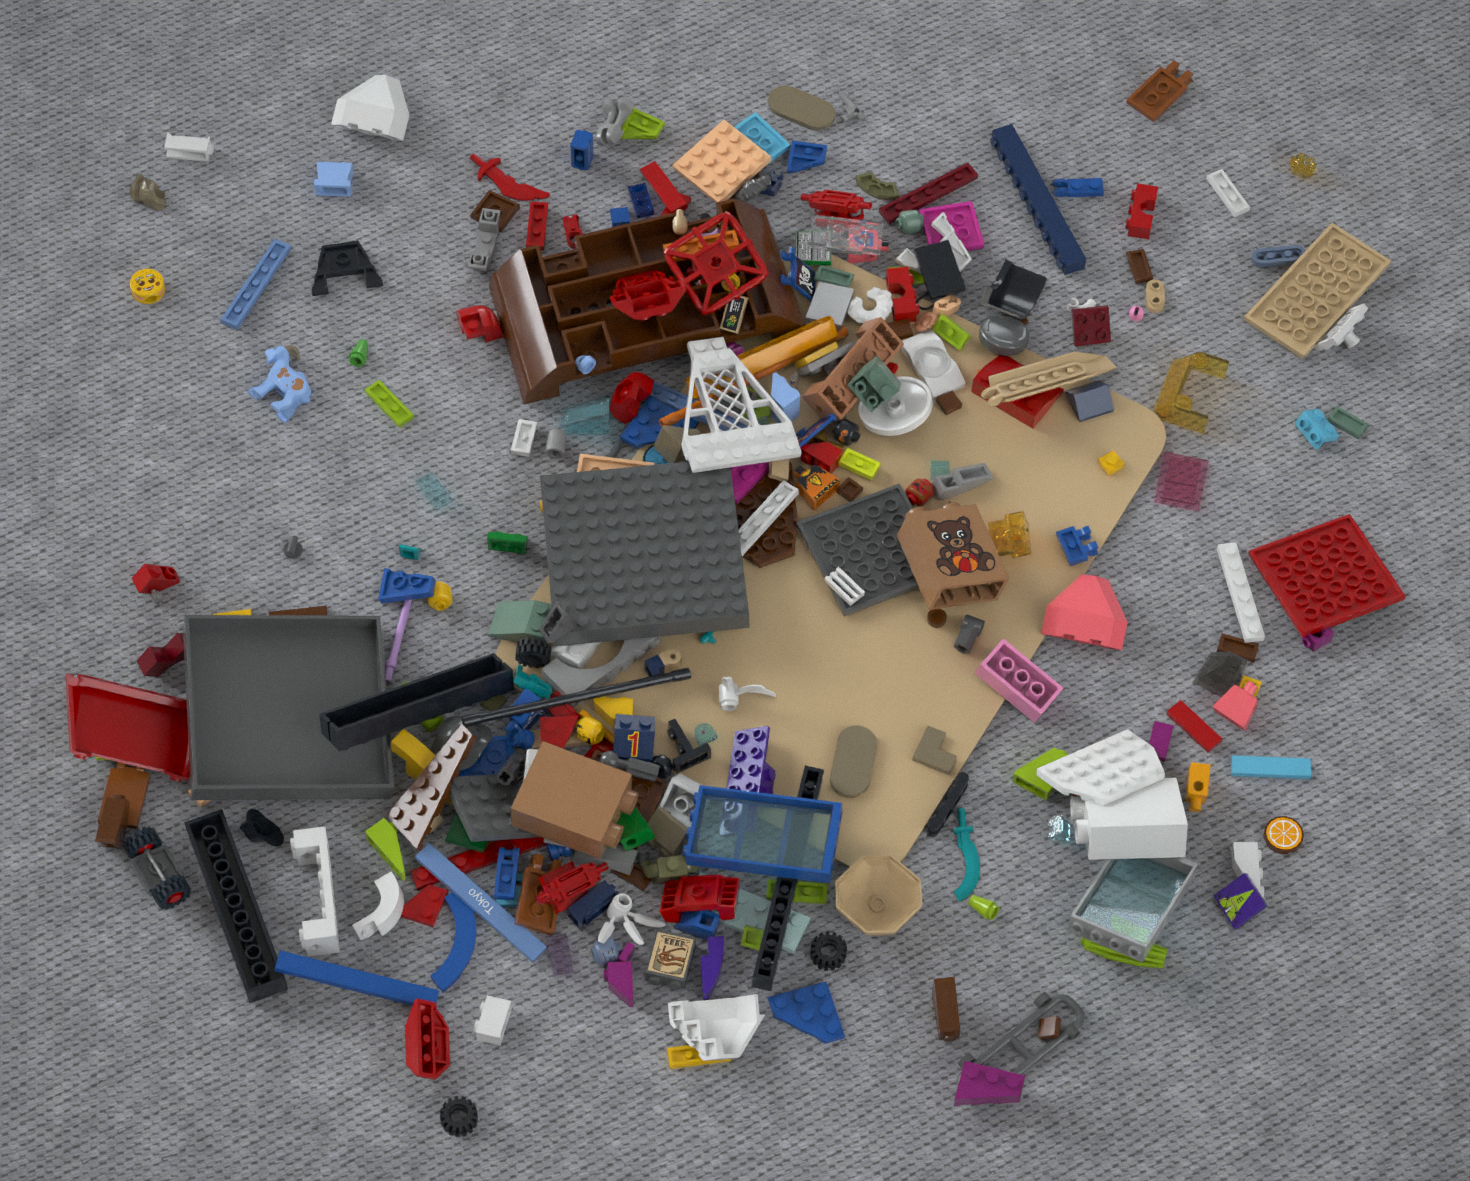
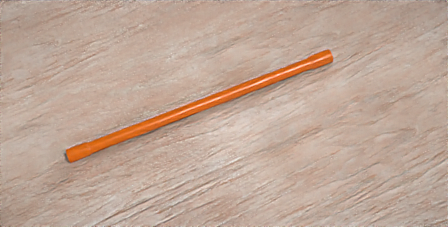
(675, 417)

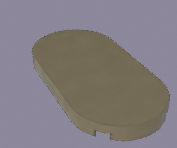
(801, 108)
(853, 761)

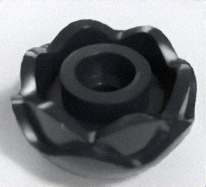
(666, 766)

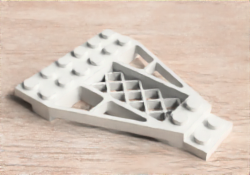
(737, 445)

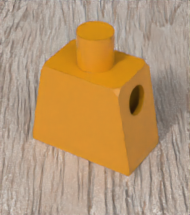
(1197, 785)

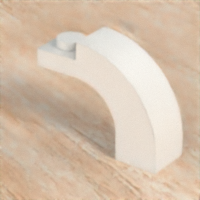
(388, 911)

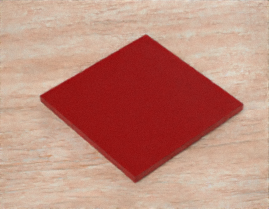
(1326, 575)

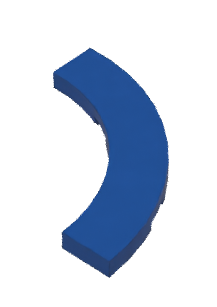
(463, 944)

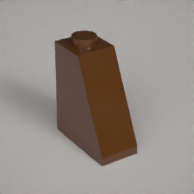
(113, 822)
(946, 1008)

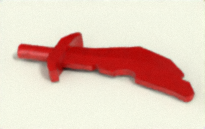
(506, 183)

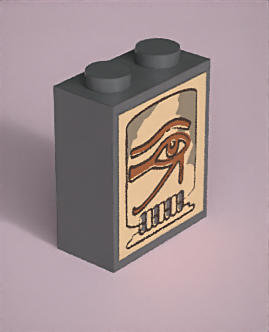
(670, 959)

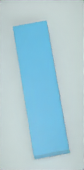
(1271, 767)

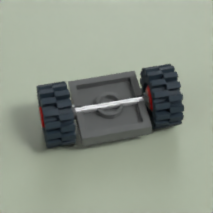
(156, 868)

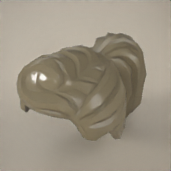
(147, 192)

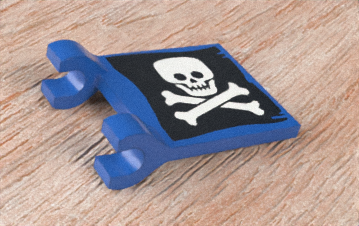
(800, 275)

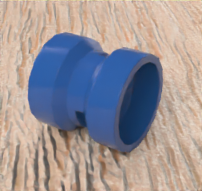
(520, 738)
(556, 851)

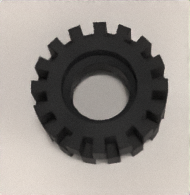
(533, 652)
(828, 962)
(454, 1105)

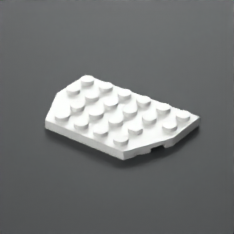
(1105, 769)

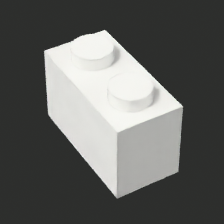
(493, 1020)

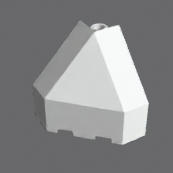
(374, 109)
(717, 1026)

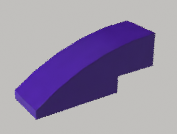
(712, 965)

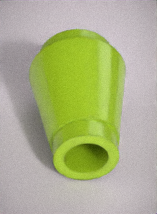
(985, 907)

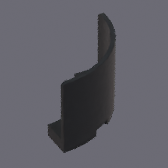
(1015, 291)

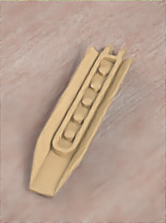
(1045, 376)

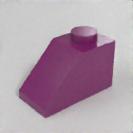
(620, 980)

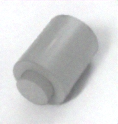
(556, 443)

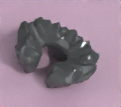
(753, 186)

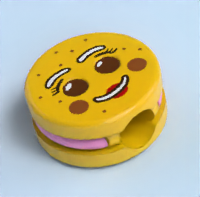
(147, 286)

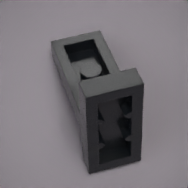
(688, 756)

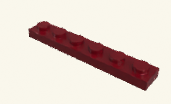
(929, 192)

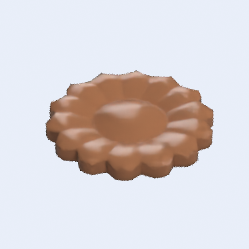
(925, 321)

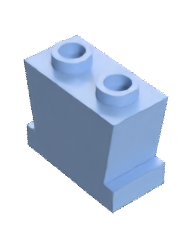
(334, 179)

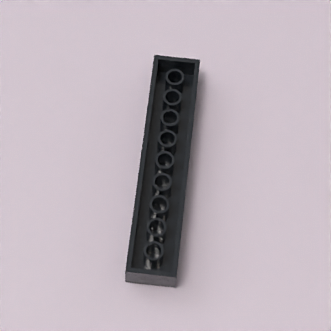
(235, 906)

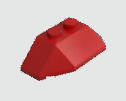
(426, 1040)

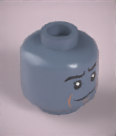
(606, 952)

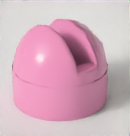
(1139, 316)

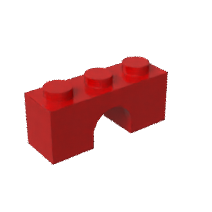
(1140, 222)
(900, 282)

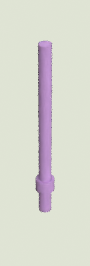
(391, 663)

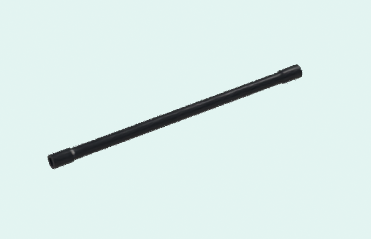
(479, 718)

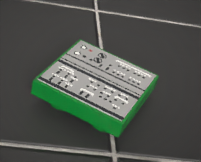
(810, 255)

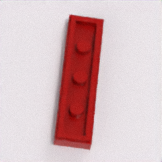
(663, 187)

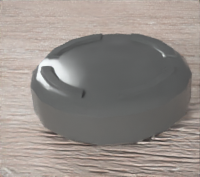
(1003, 335)

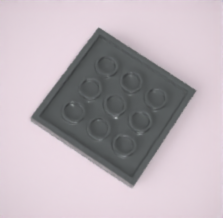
(486, 807)

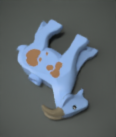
(285, 381)

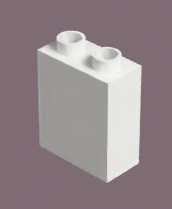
(1135, 826)

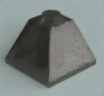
(1221, 672)

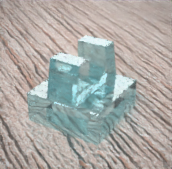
(1061, 829)

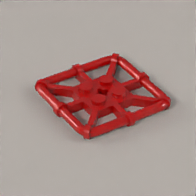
(712, 274)

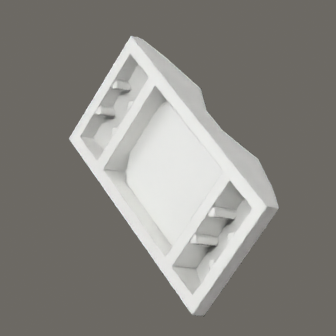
(933, 363)

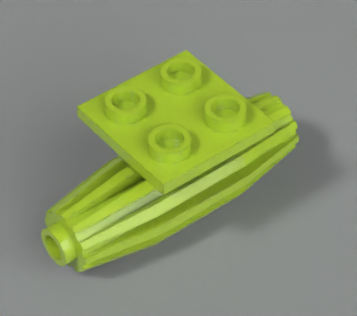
(1154, 959)

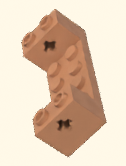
(874, 340)

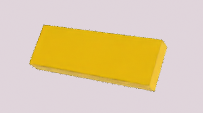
(686, 1057)

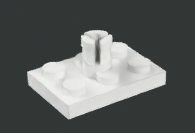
(1343, 330)

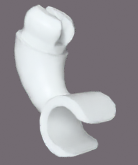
(1074, 304)

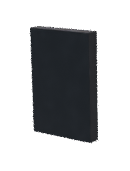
(939, 269)

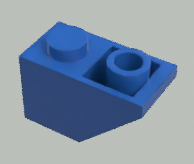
(699, 923)

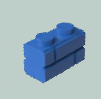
(582, 150)

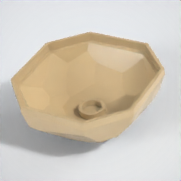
(878, 894)

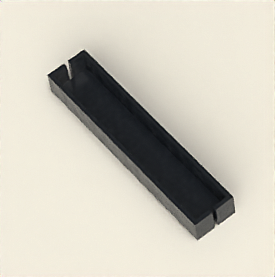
(416, 702)

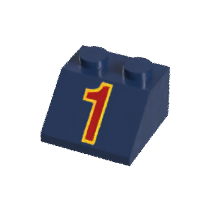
(634, 737)

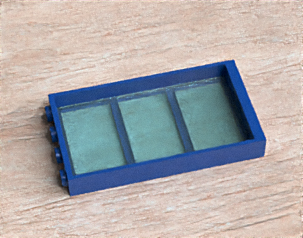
(763, 833)

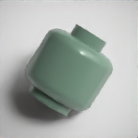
(910, 222)

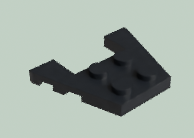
(343, 260)

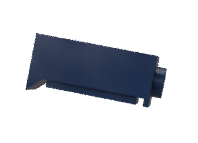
(592, 904)

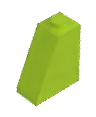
(1027, 775)

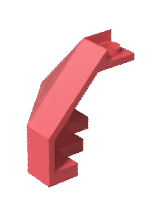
(1087, 614)

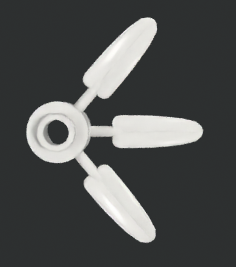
(730, 693)
(618, 911)

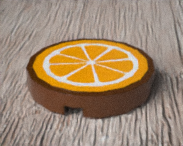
(1283, 835)

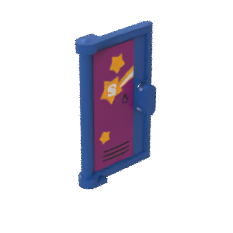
(805, 436)

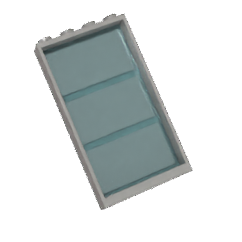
(1132, 903)

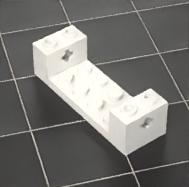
(318, 935)

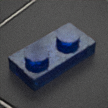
(640, 200)

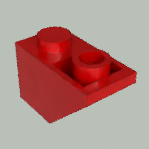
(821, 454)
(154, 577)

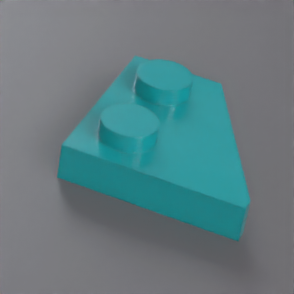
(532, 683)

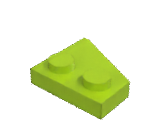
(641, 126)

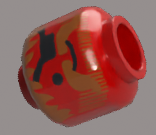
(919, 491)

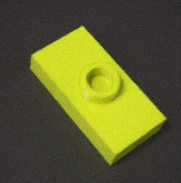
(859, 464)

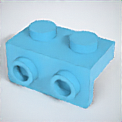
(1316, 428)

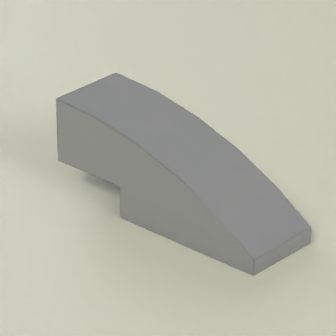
(961, 480)
(616, 859)

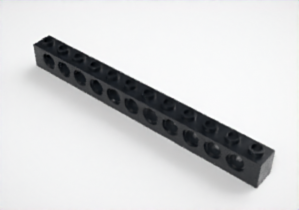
(782, 901)

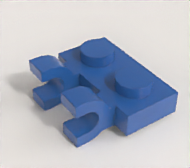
(1072, 547)

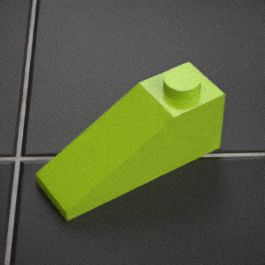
(384, 840)

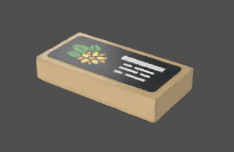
(734, 314)

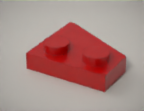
(557, 729)
(425, 906)

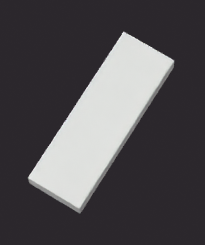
(1228, 193)

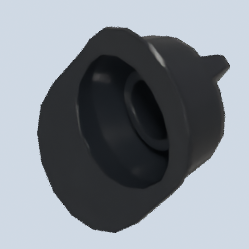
(259, 829)

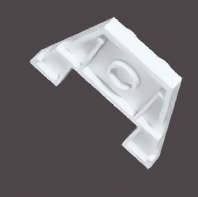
(960, 253)

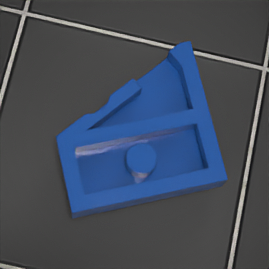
(805, 156)

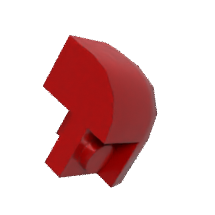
(478, 322)
(628, 396)

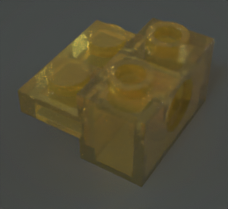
(1018, 538)

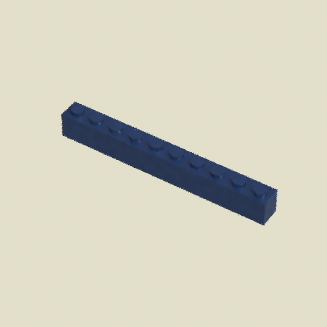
(1038, 199)

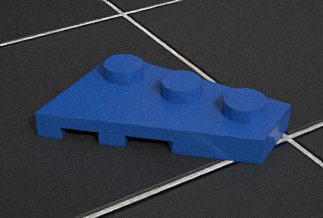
(403, 586)

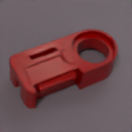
(571, 228)

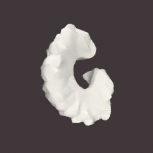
(882, 309)

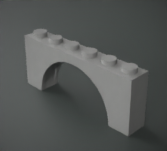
(572, 680)

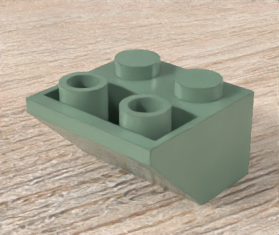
(874, 384)

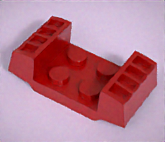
(699, 894)

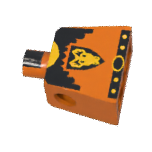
(815, 485)

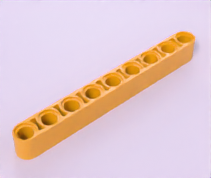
(781, 348)

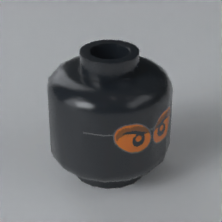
(846, 432)

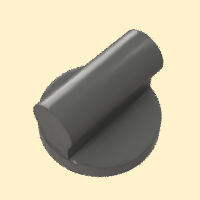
(293, 548)

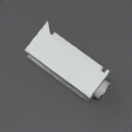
(188, 148)

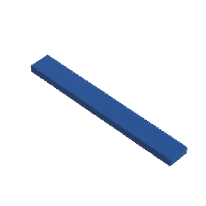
(353, 979)

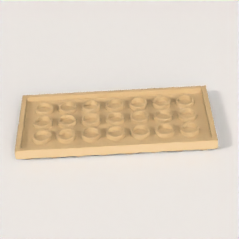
(1317, 290)

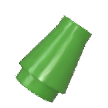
(359, 354)

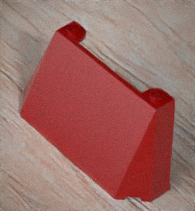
(127, 725)

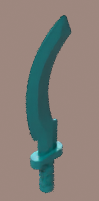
(971, 857)

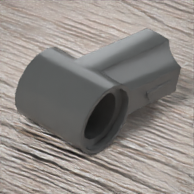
(970, 629)

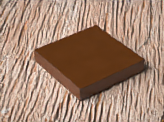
(497, 202)

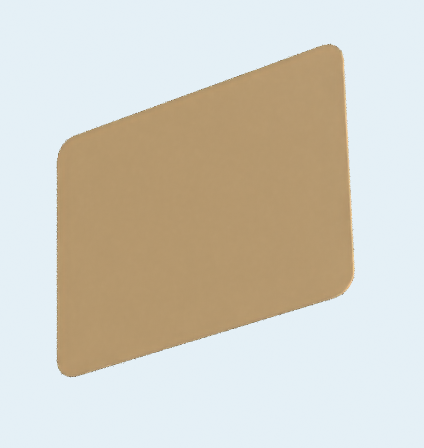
(886, 661)

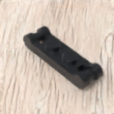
(944, 811)

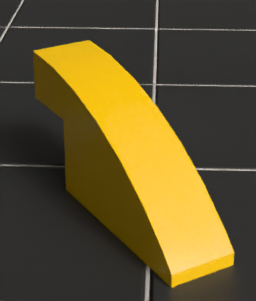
(415, 754)

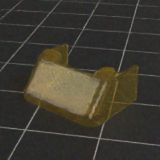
(1175, 407)

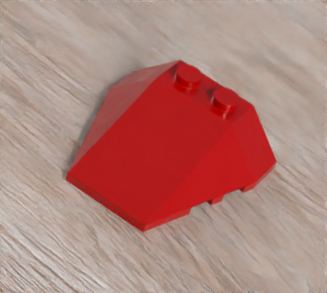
(647, 294)

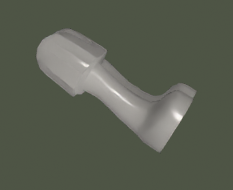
(617, 115)

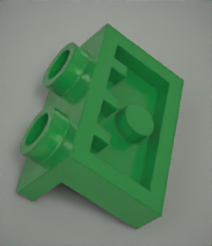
(507, 542)

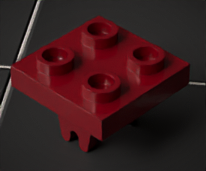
(1091, 325)

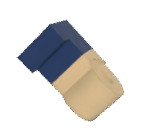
(663, 662)

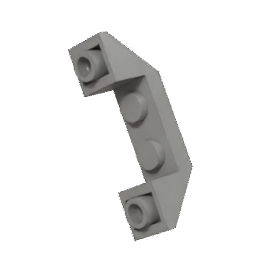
(486, 241)

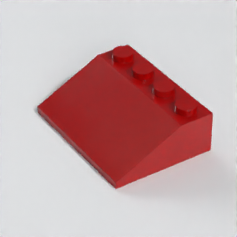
(1027, 409)

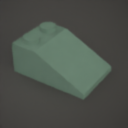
(519, 620)

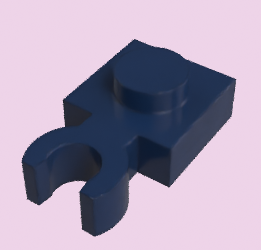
(775, 184)

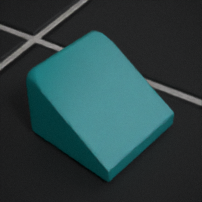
(409, 552)

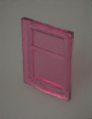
(1181, 481)

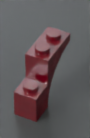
(159, 659)

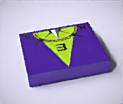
(1240, 900)

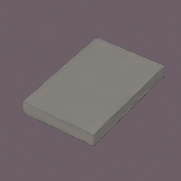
(830, 301)

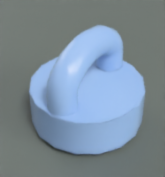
(586, 365)

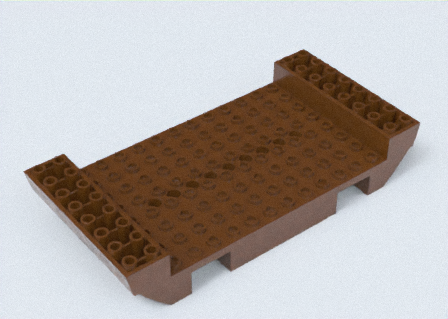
(540, 293)

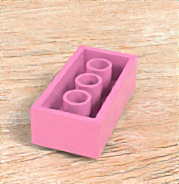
(1018, 680)

